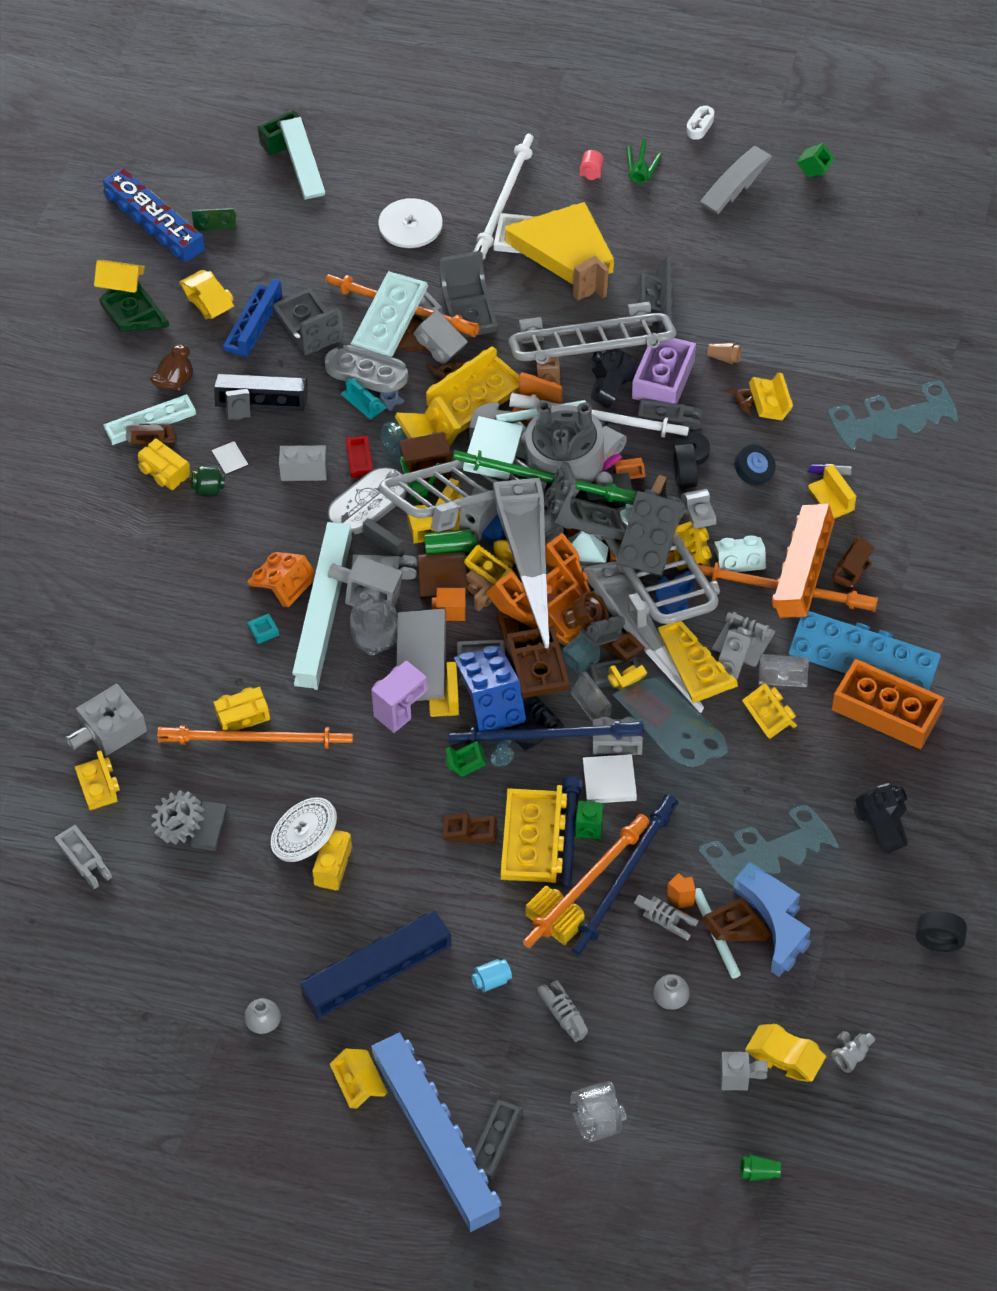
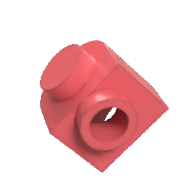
(592, 164)

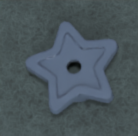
(395, 399)

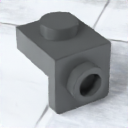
(237, 404)

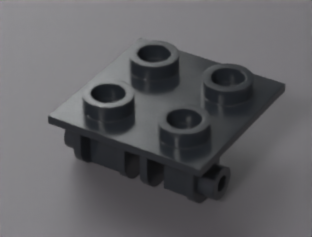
(537, 717)

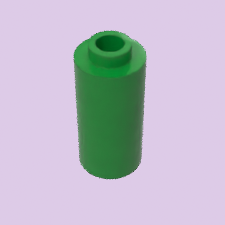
(450, 541)

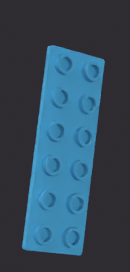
(840, 643)

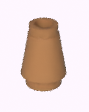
(725, 352)

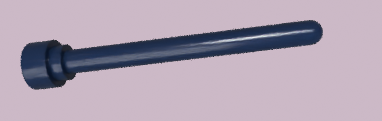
(573, 788)

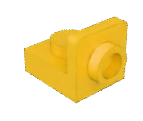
(631, 676)

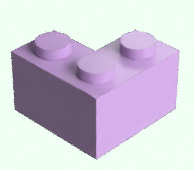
(396, 693)

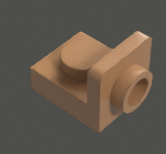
(549, 371)
(477, 586)

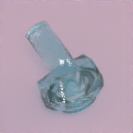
(502, 755)

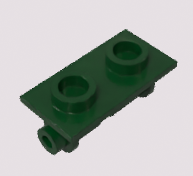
(214, 219)

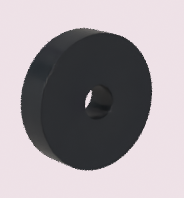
(700, 444)

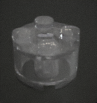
(373, 625)
(597, 1111)

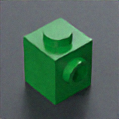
(815, 160)
(589, 820)

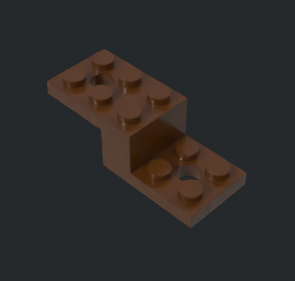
(528, 654)

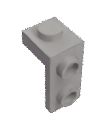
(735, 650)

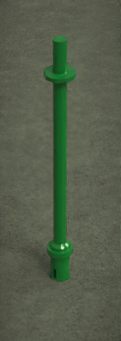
(610, 492)

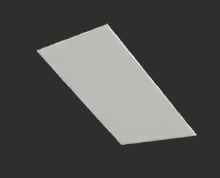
(229, 457)

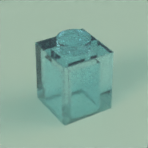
(580, 655)

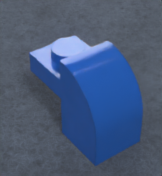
(674, 591)

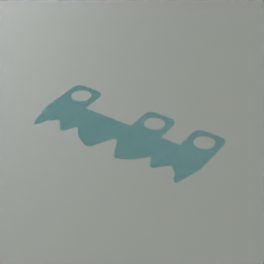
(886, 422)
(764, 855)

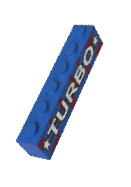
(153, 215)

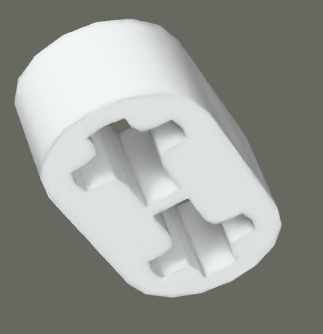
(703, 124)

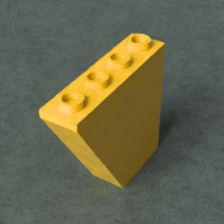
(560, 240)

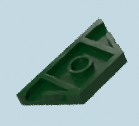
(133, 310)

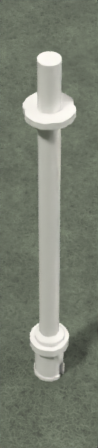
(523, 153)
(531, 402)

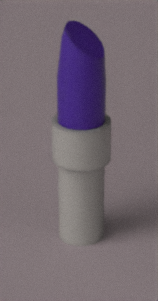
(843, 470)

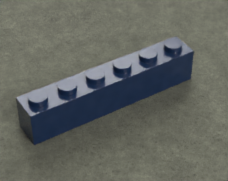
(375, 964)

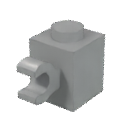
(736, 1070)

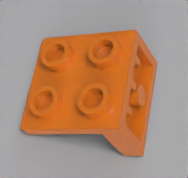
(543, 389)
(284, 574)

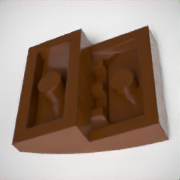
(441, 571)

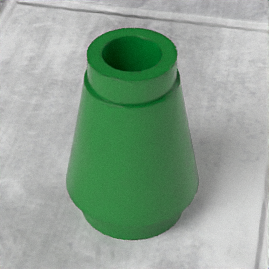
(759, 1168)

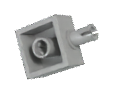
(368, 580)
(108, 720)

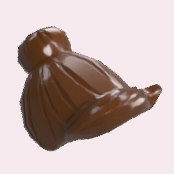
(173, 369)
(586, 609)

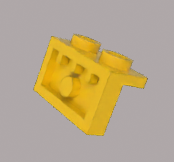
(771, 397)
(696, 543)
(769, 711)
(97, 783)

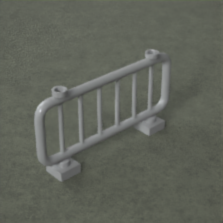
(639, 316)
(443, 514)
(641, 604)

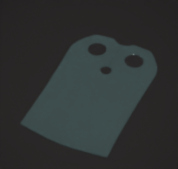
(667, 717)

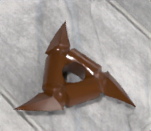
(449, 367)
(743, 403)

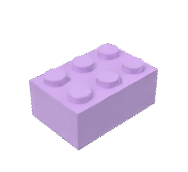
(664, 371)

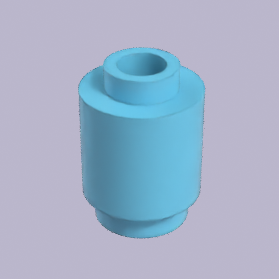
(491, 975)

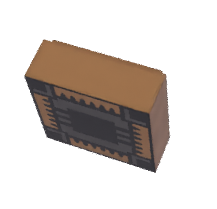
(660, 485)

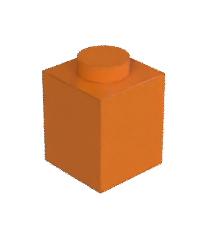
(453, 602)

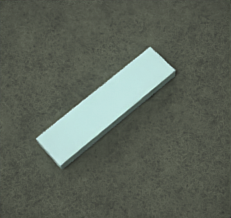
(302, 158)
(161, 414)

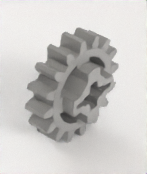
(177, 817)

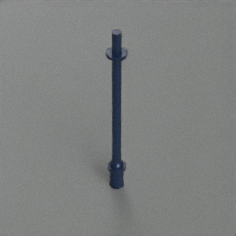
(617, 730)
(659, 819)

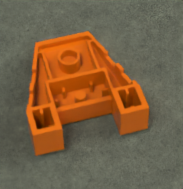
(563, 583)

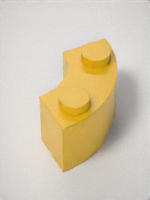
(207, 294)
(790, 1053)

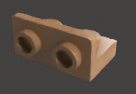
(589, 278)

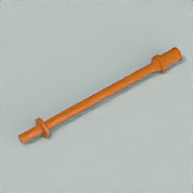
(347, 285)
(850, 599)
(184, 735)
(629, 835)

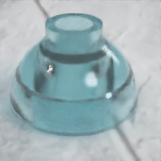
(390, 436)

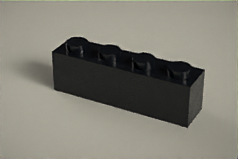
(264, 391)

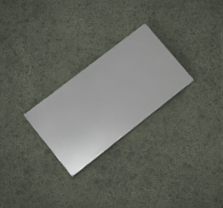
(423, 644)

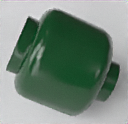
(207, 480)

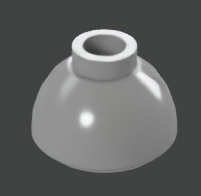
(671, 992)
(262, 1016)

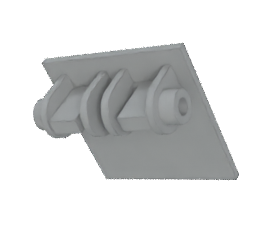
(762, 632)

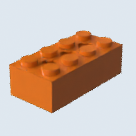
(887, 703)

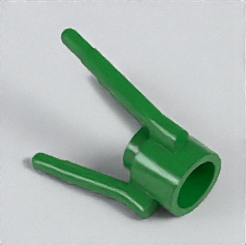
(639, 170)
(416, 486)

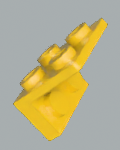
(434, 420)

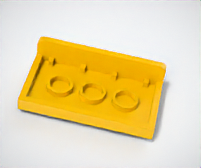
(475, 384)
(533, 835)

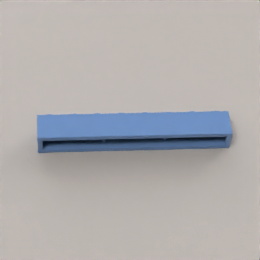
(435, 1131)

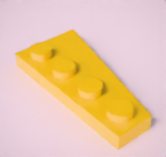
(694, 663)

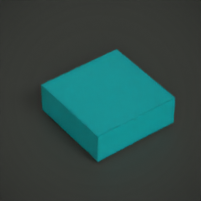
(263, 628)

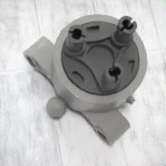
(573, 437)

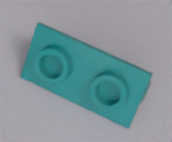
(362, 399)

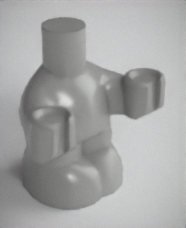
(853, 1051)

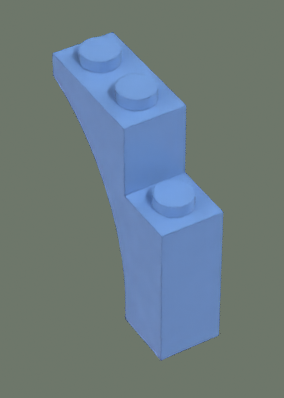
(778, 908)

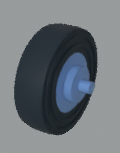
(755, 465)

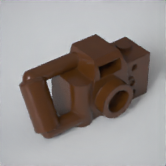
(146, 433)
(854, 563)

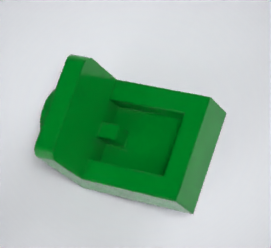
(465, 759)

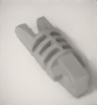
(665, 915)
(563, 1010)

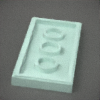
(390, 314)
(496, 441)

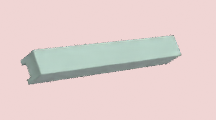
(321, 607)

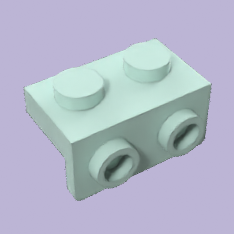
(741, 554)

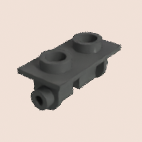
(604, 631)

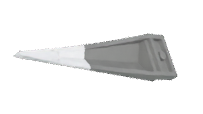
(522, 518)
(614, 587)

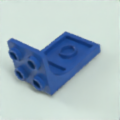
(492, 688)

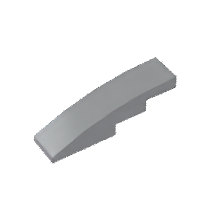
(736, 178)

